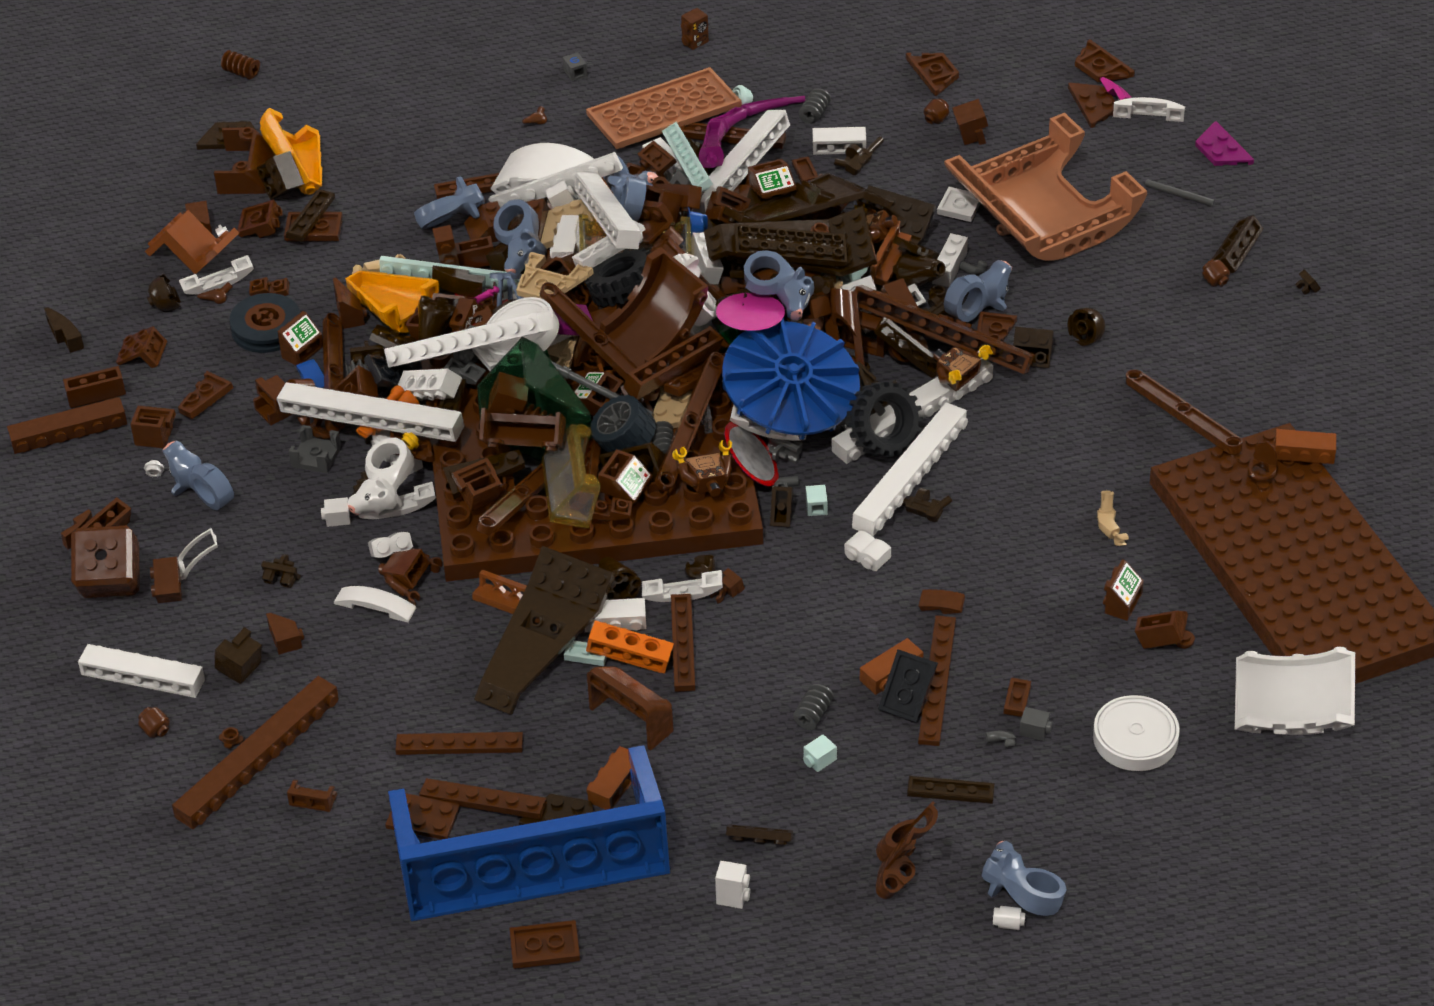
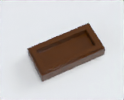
(804, 169)

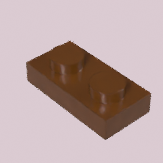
(1017, 697)

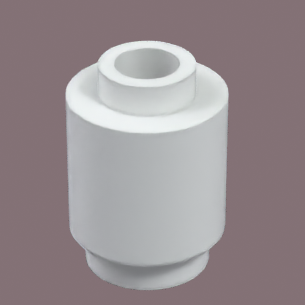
(1008, 917)

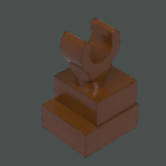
(731, 585)

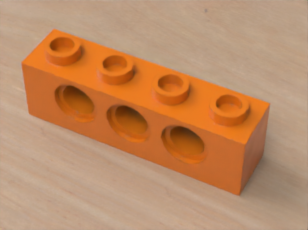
(629, 647)

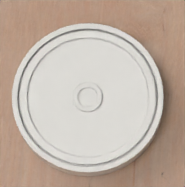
(520, 308)
(1136, 733)

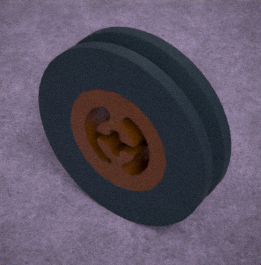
(258, 319)

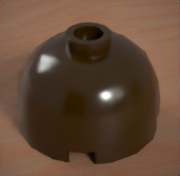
(163, 294)
(1087, 322)

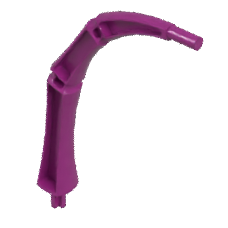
(711, 153)

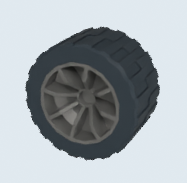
(622, 424)

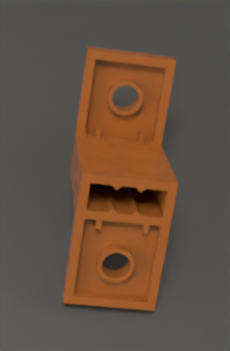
(191, 241)

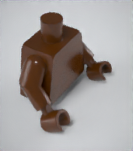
(405, 570)

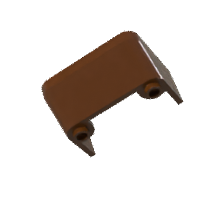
(244, 174)
(522, 430)
(635, 697)

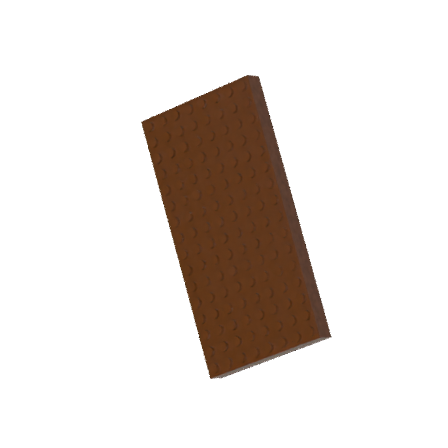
(1298, 558)

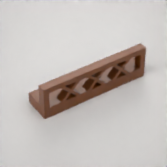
(888, 256)
(497, 595)

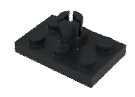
(383, 376)
(908, 685)

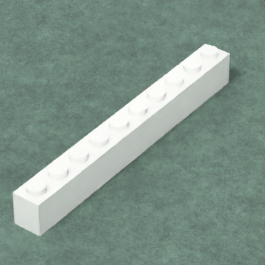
(746, 153)
(607, 211)
(469, 338)
(931, 398)
(371, 411)
(909, 469)

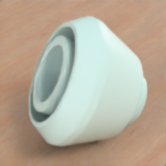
(743, 93)

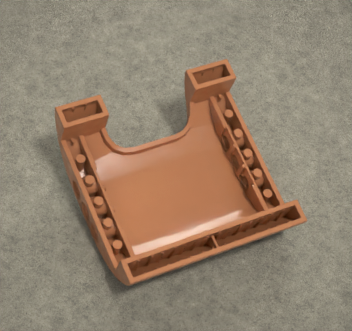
(1039, 204)

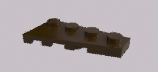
(503, 463)

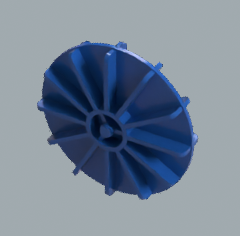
(790, 378)

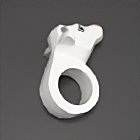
(709, 308)
(381, 487)

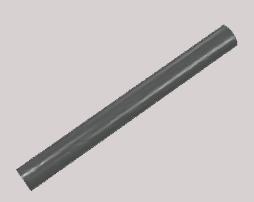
(1178, 192)

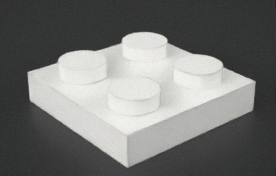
(958, 204)

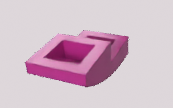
(1114, 89)

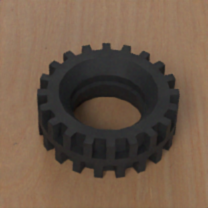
(617, 277)
(905, 424)

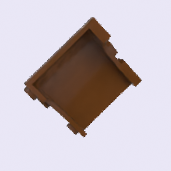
(658, 309)

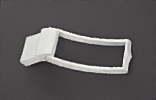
(184, 572)

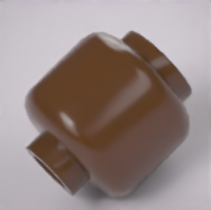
(936, 111)
(1216, 273)
(153, 722)

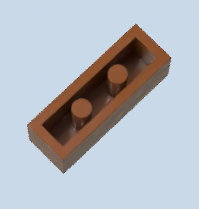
(1305, 446)
(876, 672)
(611, 780)

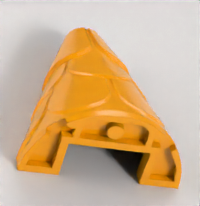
(303, 147)
(390, 295)

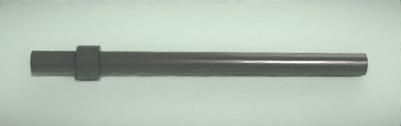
(567, 373)

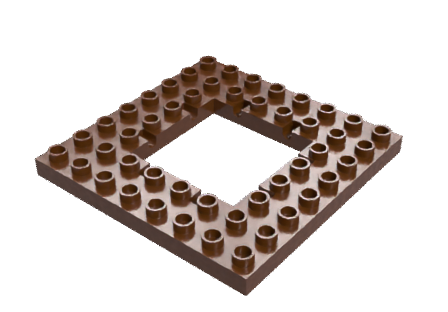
(658, 523)

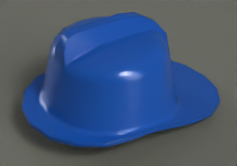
(698, 221)

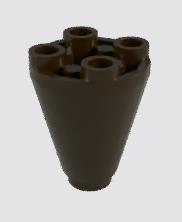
(918, 269)
(433, 317)
(625, 583)

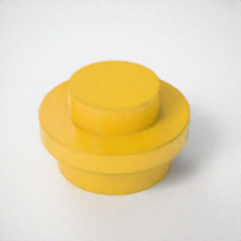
(410, 440)

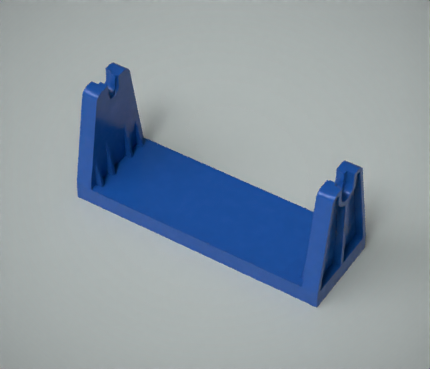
(537, 856)

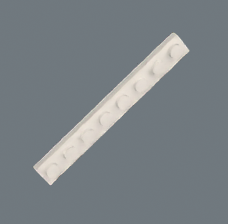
(536, 189)

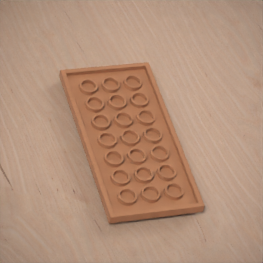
(655, 108)

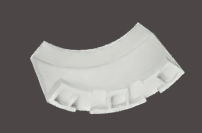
(537, 162)
(1295, 692)

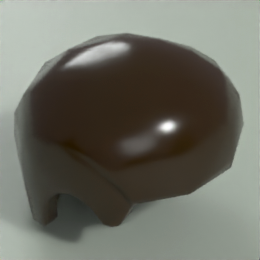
(701, 564)

